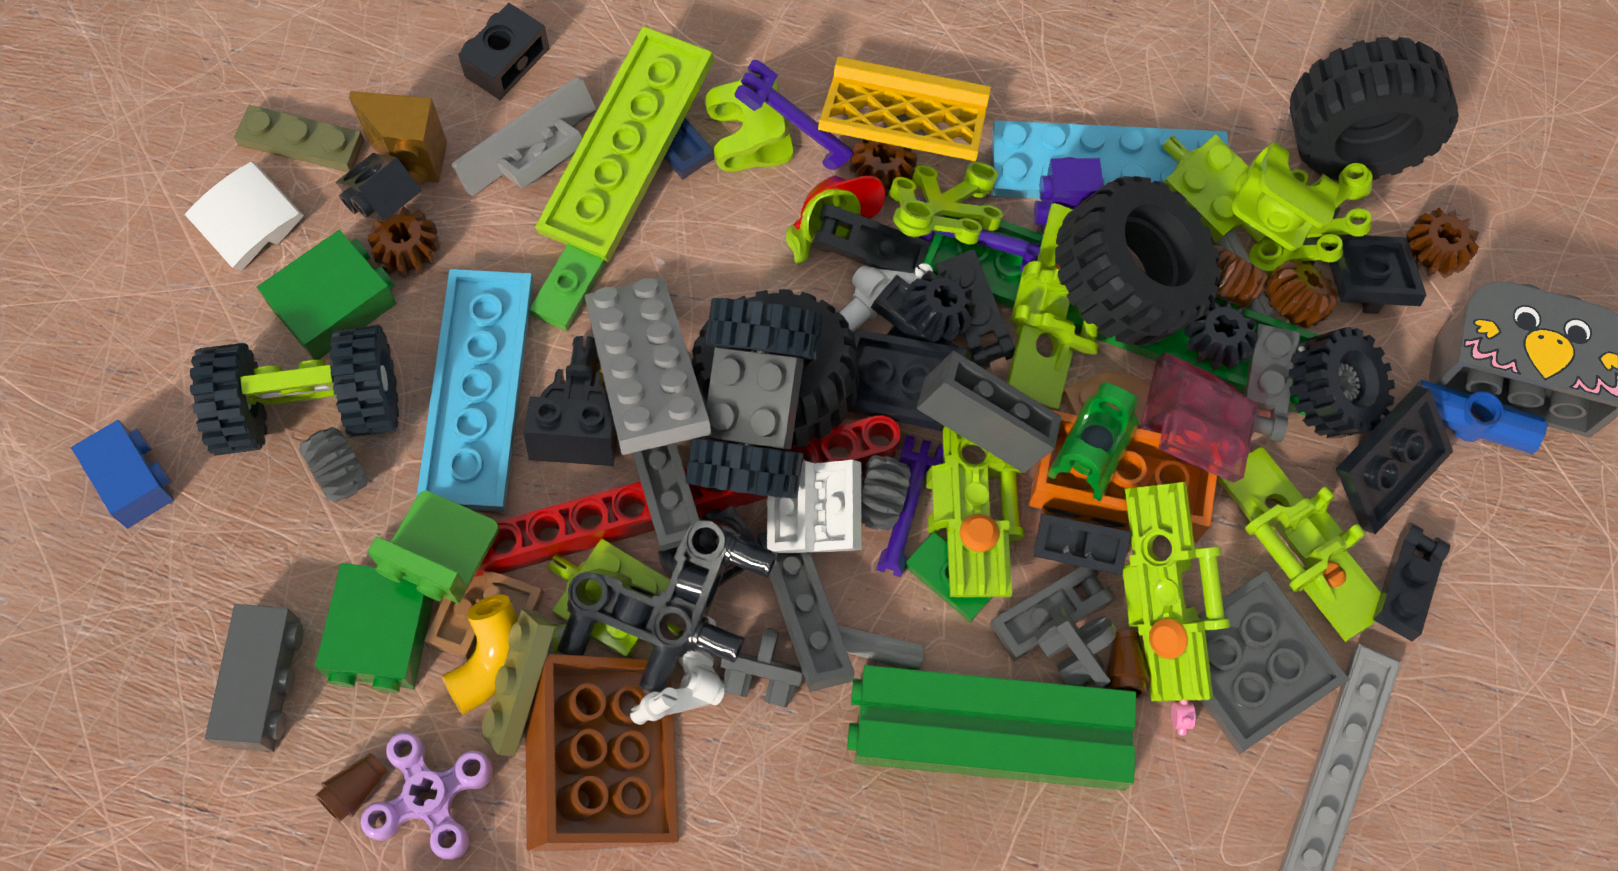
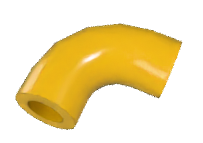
(474, 680)

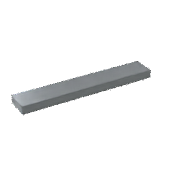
(1341, 762)

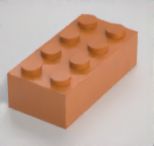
(1140, 467)

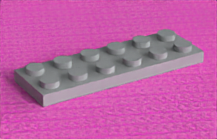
(646, 366)

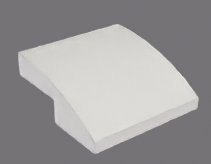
(244, 215)
(823, 515)

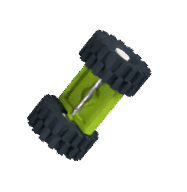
(233, 389)

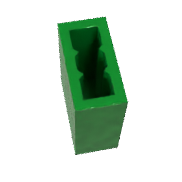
(328, 292)
(373, 631)

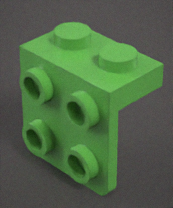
(436, 547)

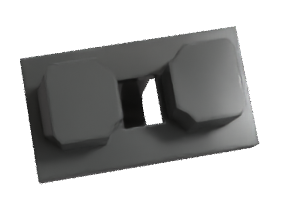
(1083, 641)
(782, 676)

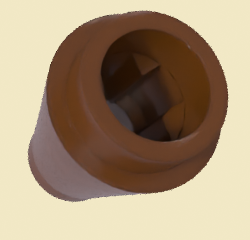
(1127, 664)
(351, 787)

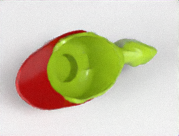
(858, 195)

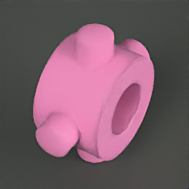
(1183, 716)

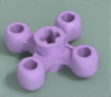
(421, 779)

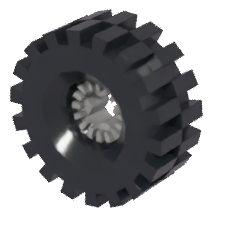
(1341, 383)

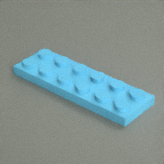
(1025, 148)
(476, 388)

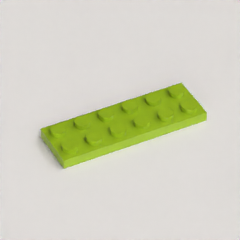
(625, 143)

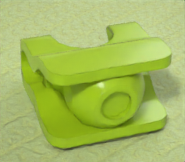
(760, 141)
(1280, 203)

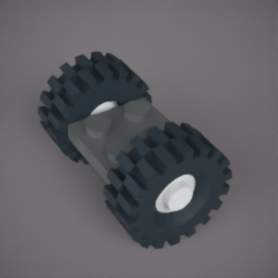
(754, 397)

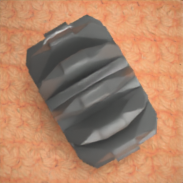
(333, 464)
(883, 491)

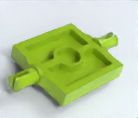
(1210, 183)
(612, 559)

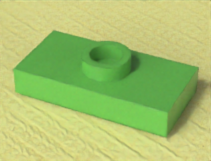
(565, 287)

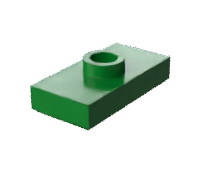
(931, 566)

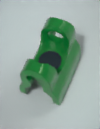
(1099, 437)

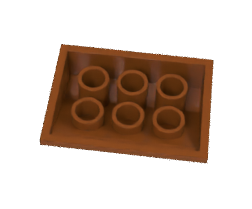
(589, 766)

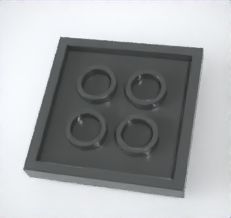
(1264, 664)

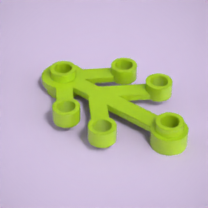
(1349, 189)
(920, 218)

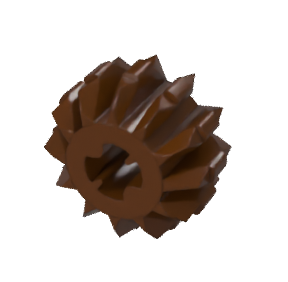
(882, 161)
(404, 242)
(1442, 242)
(1239, 278)
(1300, 293)

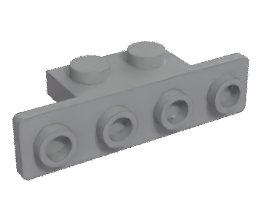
(530, 142)

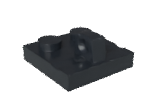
(1377, 272)

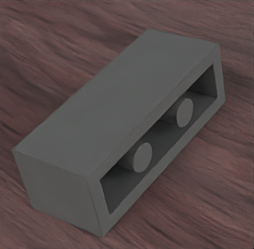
(989, 412)
(254, 678)

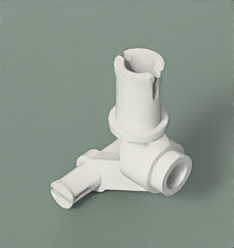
(868, 285)
(698, 689)

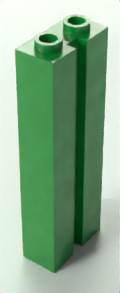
(994, 727)

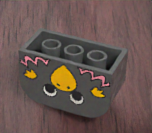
(1534, 355)

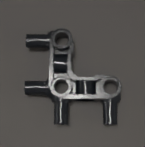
(646, 612)

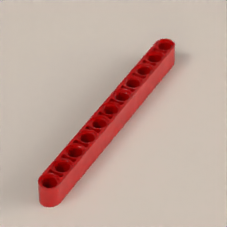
(611, 503)

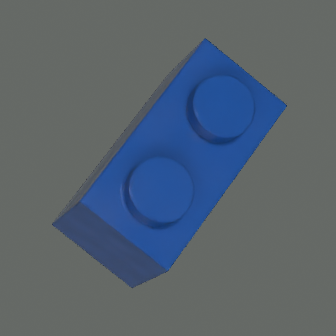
(123, 473)

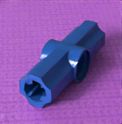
(1497, 423)

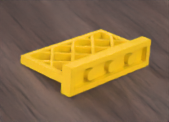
(897, 92)

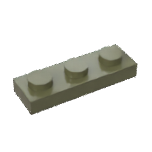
(299, 138)
(517, 682)

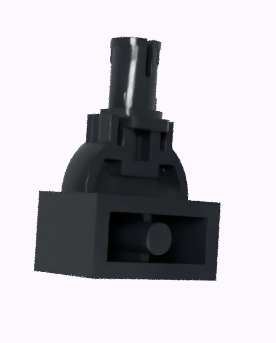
(573, 415)

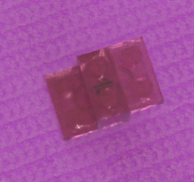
(1200, 417)

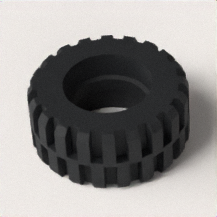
(1373, 107)
(1109, 282)
(826, 384)

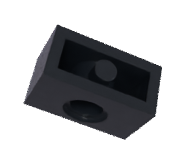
(522, 43)

